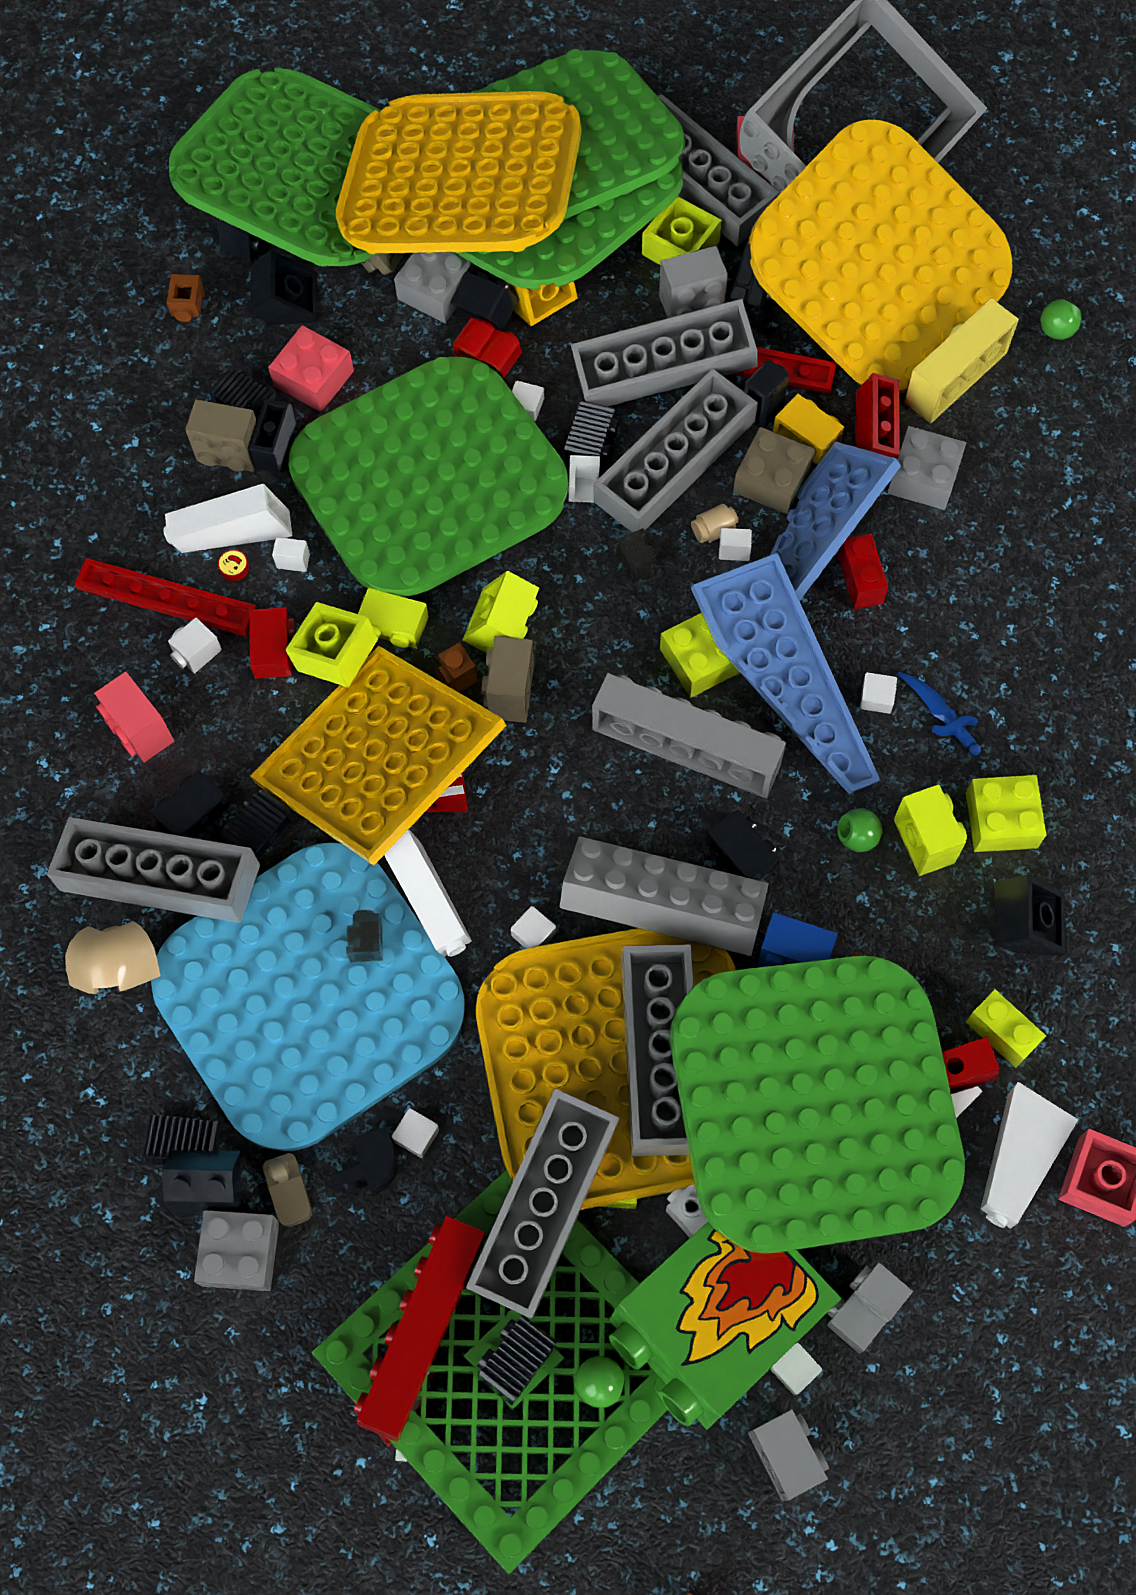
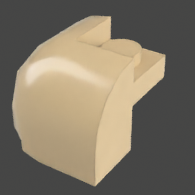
(111, 958)

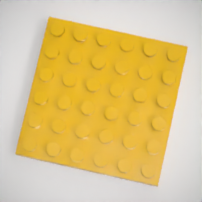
(377, 754)

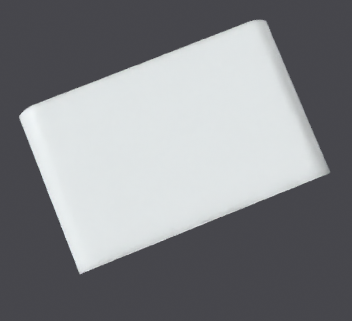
(530, 397)
(735, 544)
(291, 554)
(878, 693)
(533, 929)
(415, 1133)
(796, 1369)

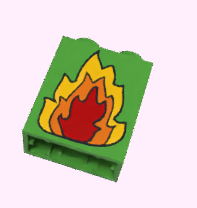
(717, 1321)

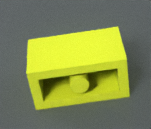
(395, 617)
(1006, 1028)

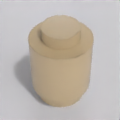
(709, 523)

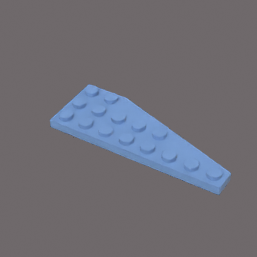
(829, 510)
(773, 646)

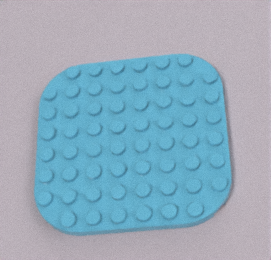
(282, 1016)

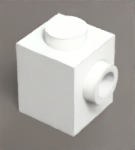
(194, 645)
(686, 1210)

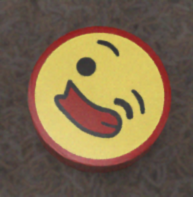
(233, 565)

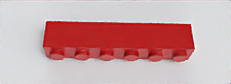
(420, 1330)

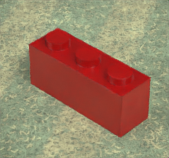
(878, 415)

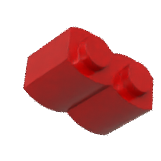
(490, 346)

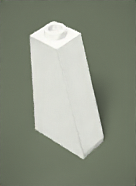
(229, 521)
(427, 895)
(1024, 1152)

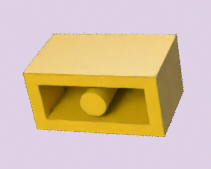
(808, 425)

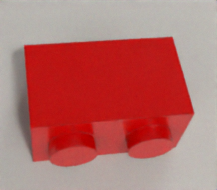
(863, 571)
(269, 638)

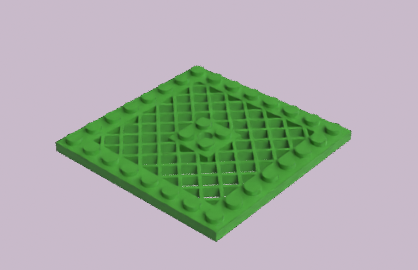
(505, 1537)

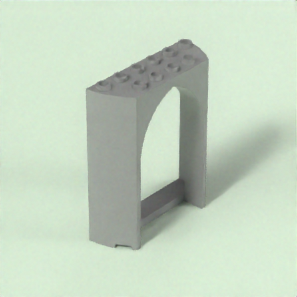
(770, 121)

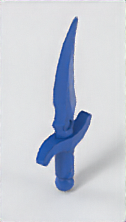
(939, 709)

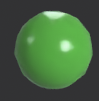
(1060, 319)
(860, 830)
(599, 1381)

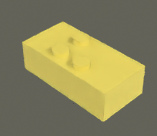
(960, 360)

